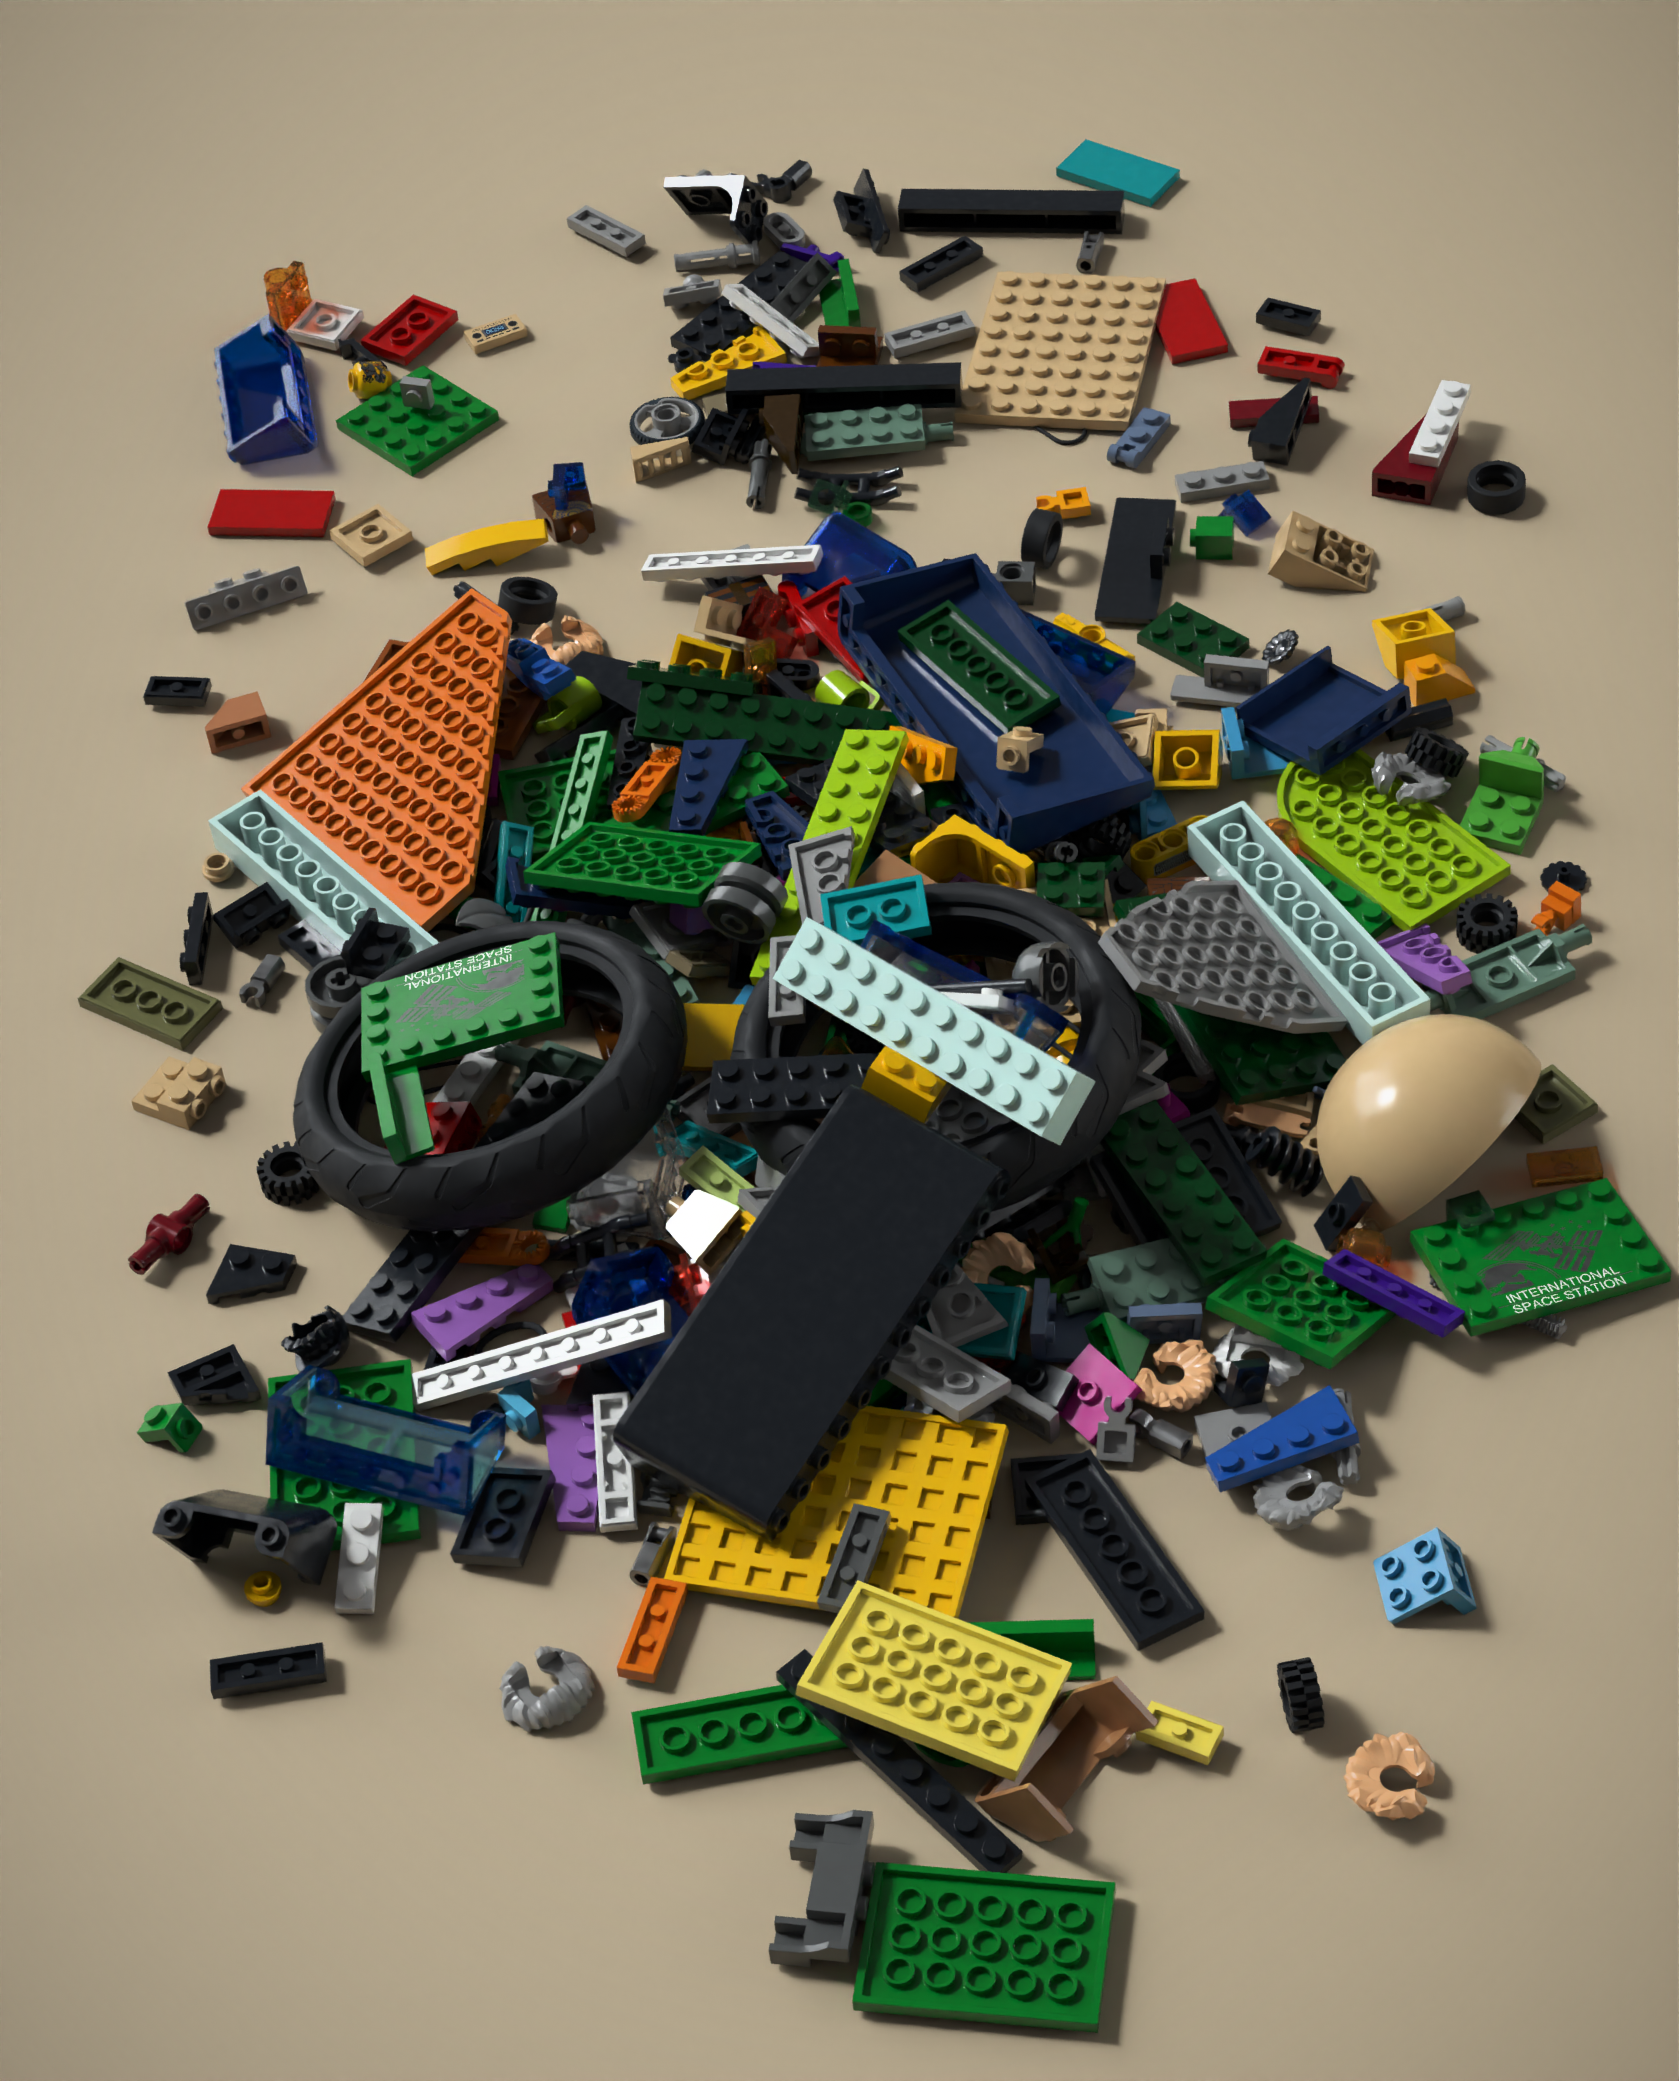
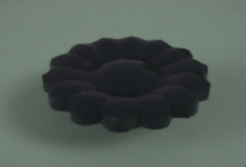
(1280, 647)
(1565, 873)

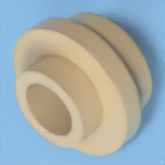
(217, 867)

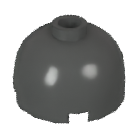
(1051, 972)

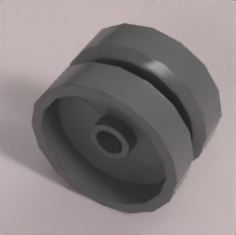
(745, 902)
(329, 989)

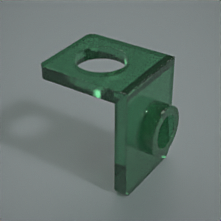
(842, 497)
(1469, 1204)

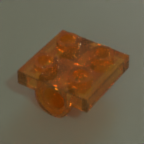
(287, 293)

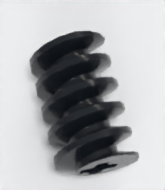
(1288, 1157)

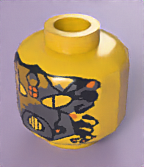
(368, 379)

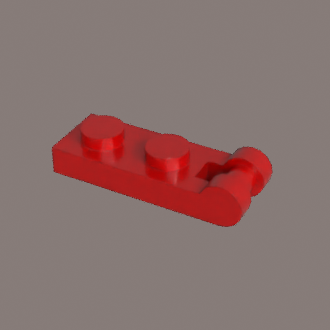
(1301, 365)
(801, 631)

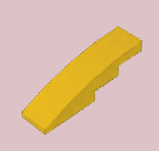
(493, 542)

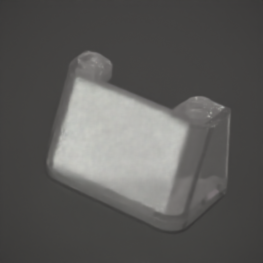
(636, 1185)

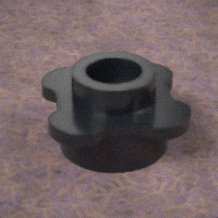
(683, 359)

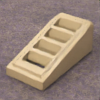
(647, 452)

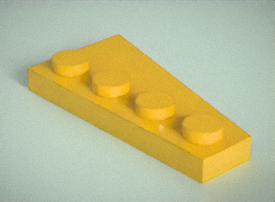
(712, 374)

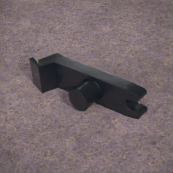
(351, 348)

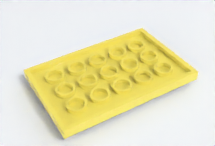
(934, 1680)

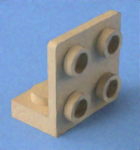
(720, 622)

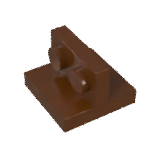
(849, 346)

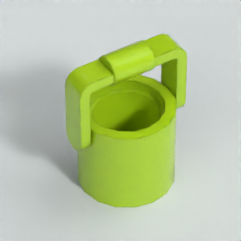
(843, 690)
(570, 707)

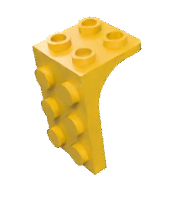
(969, 850)

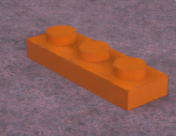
(652, 1630)

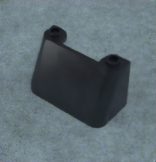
(282, 1529)

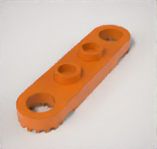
(647, 785)
(507, 1247)

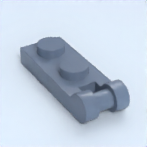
(1139, 437)

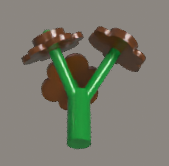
(1070, 1232)

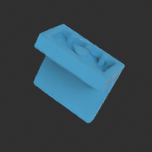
(1244, 755)
(1150, 816)
(1422, 1575)

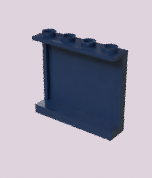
(1321, 713)

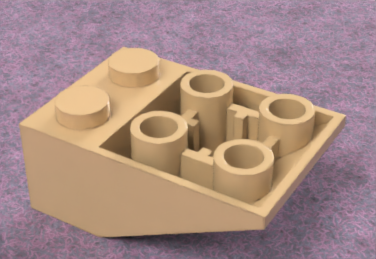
(1319, 556)

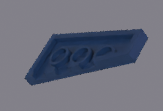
(703, 781)

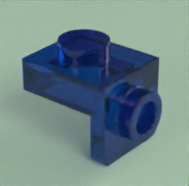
(565, 478)
(1247, 512)

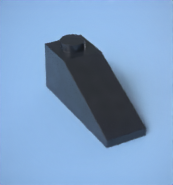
(1280, 426)

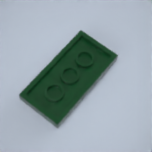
(682, 676)

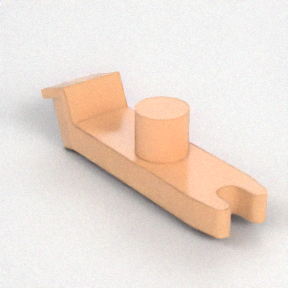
(1265, 1117)

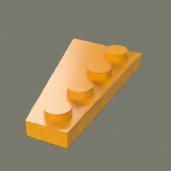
(928, 758)

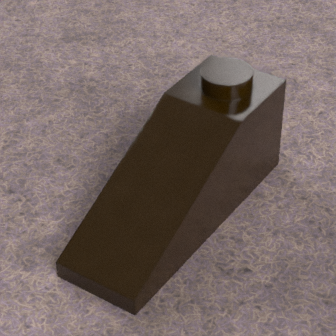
(784, 427)

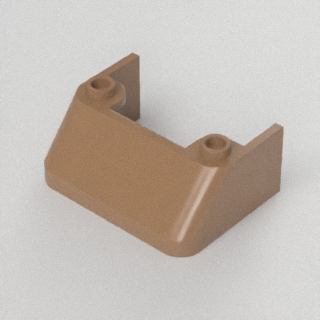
(1076, 1735)

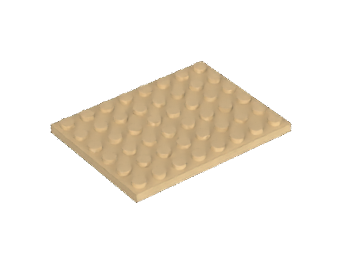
(1061, 351)

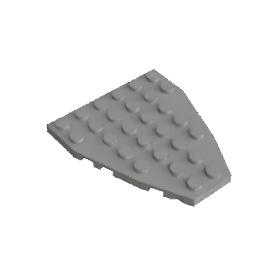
(1220, 958)

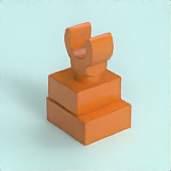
(1558, 909)

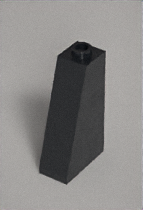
(610, 680)

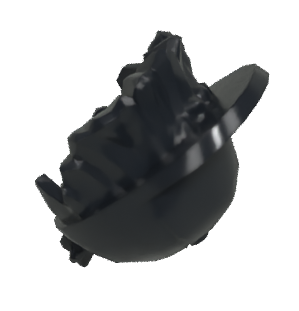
(319, 1341)

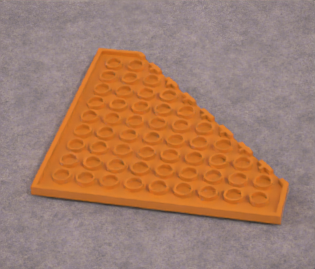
(407, 763)

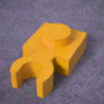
(1069, 503)

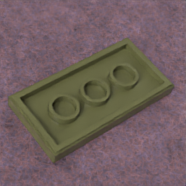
(150, 1003)

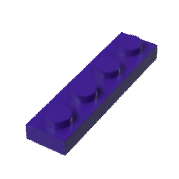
(1393, 1293)

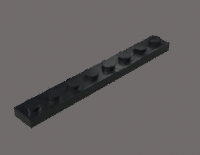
(913, 1780)

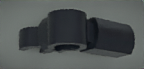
(780, 188)

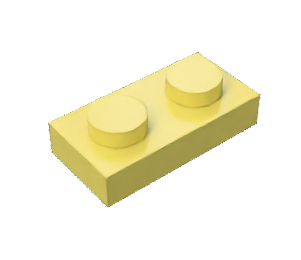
(1182, 1733)

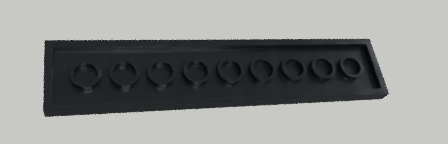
(427, 1258)

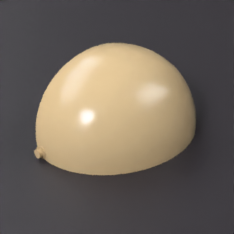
(1420, 1109)

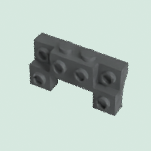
(837, 1889)

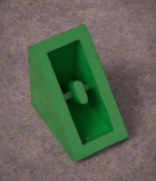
(1118, 1342)

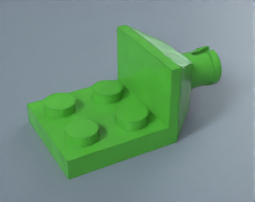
(1506, 797)

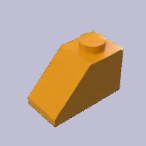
(1435, 679)

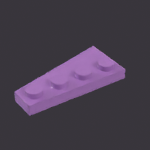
(1427, 960)
(470, 1312)
(573, 1463)

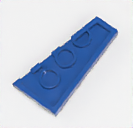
(1291, 1438)

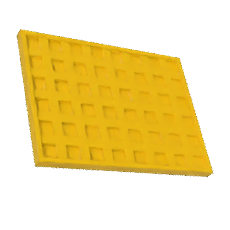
(914, 1464)

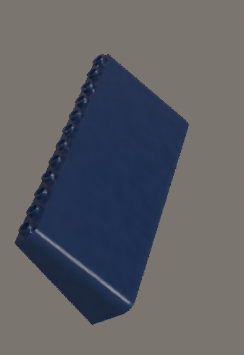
(1083, 764)

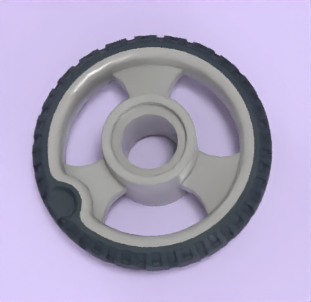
(667, 420)

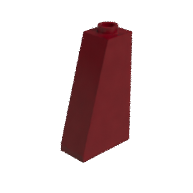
(1408, 481)

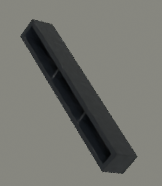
(1011, 211)
(848, 386)

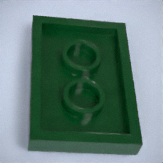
(1188, 636)

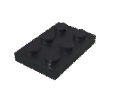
(504, 1518)

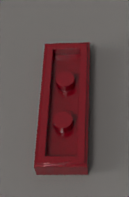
(1247, 412)

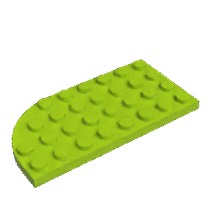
(1396, 855)

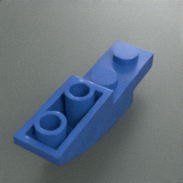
(536, 669)

